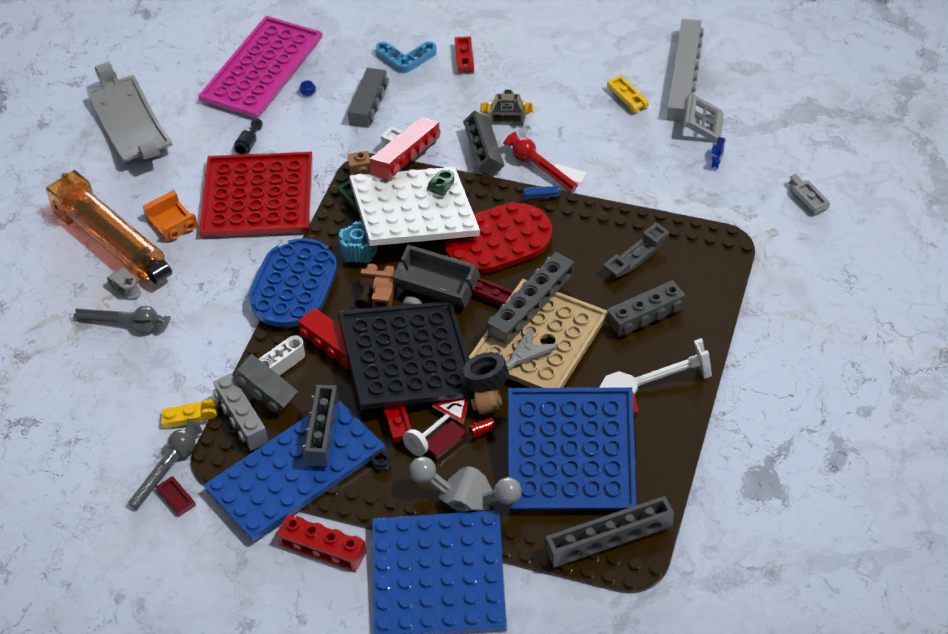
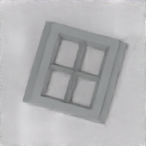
(692, 101)

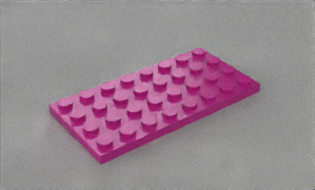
(260, 67)

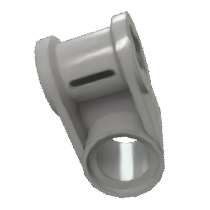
(124, 283)

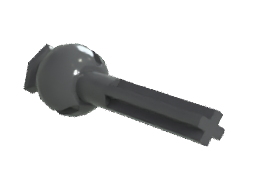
(144, 318)
(180, 444)

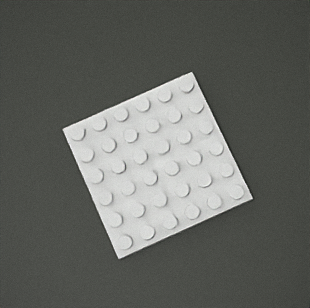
(406, 212)

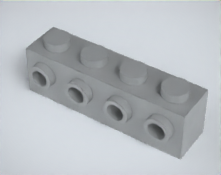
(240, 412)

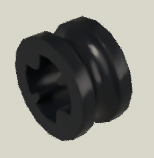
(381, 454)

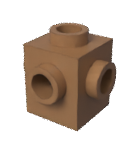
(359, 163)

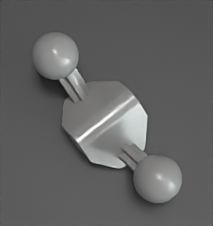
(466, 488)

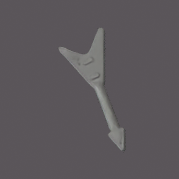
(527, 350)

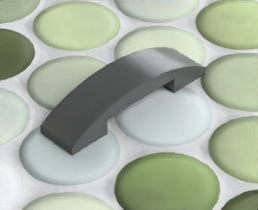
(639, 252)

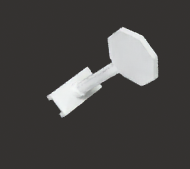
(701, 359)

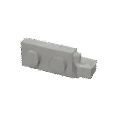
(808, 194)

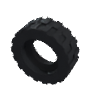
(487, 381)

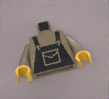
(507, 109)

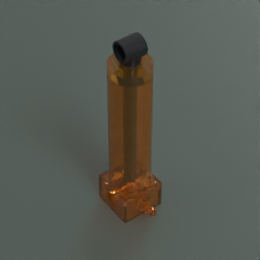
(75, 202)

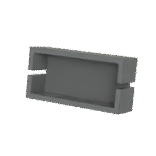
(436, 276)

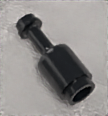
(247, 138)

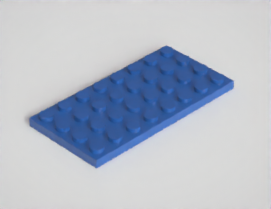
(276, 476)

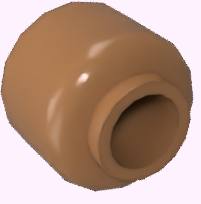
(486, 402)

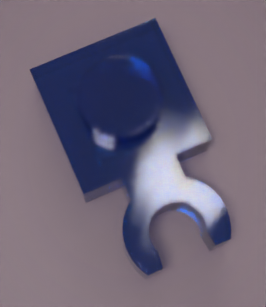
(717, 150)

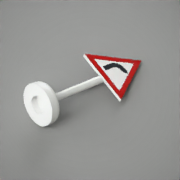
(417, 442)

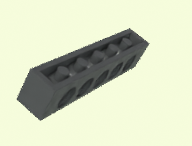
(530, 298)
(609, 531)

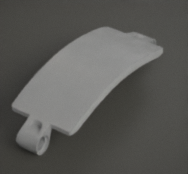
(127, 116)

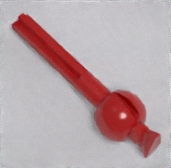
(525, 150)

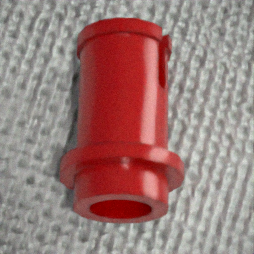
(482, 427)

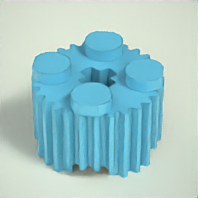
(355, 245)

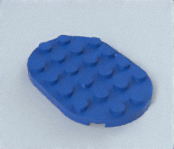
(292, 282)

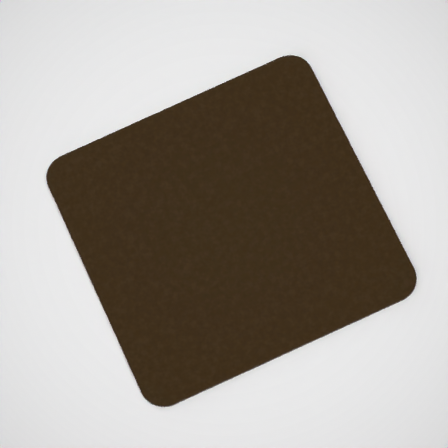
(700, 255)

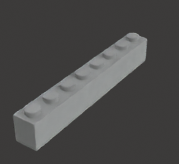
(685, 67)

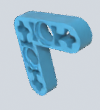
(403, 62)

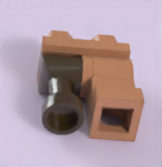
(376, 282)

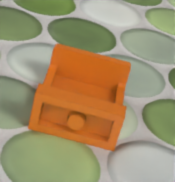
(169, 216)

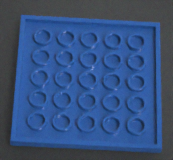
(572, 448)
(438, 574)

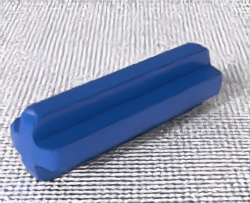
(541, 192)

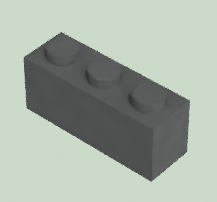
(265, 384)

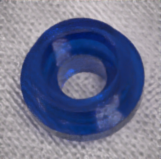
(307, 88)

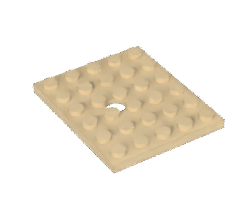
(562, 318)

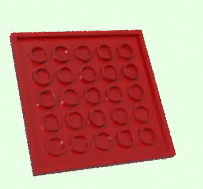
(257, 194)

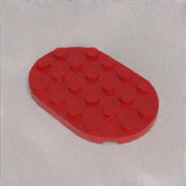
(506, 237)

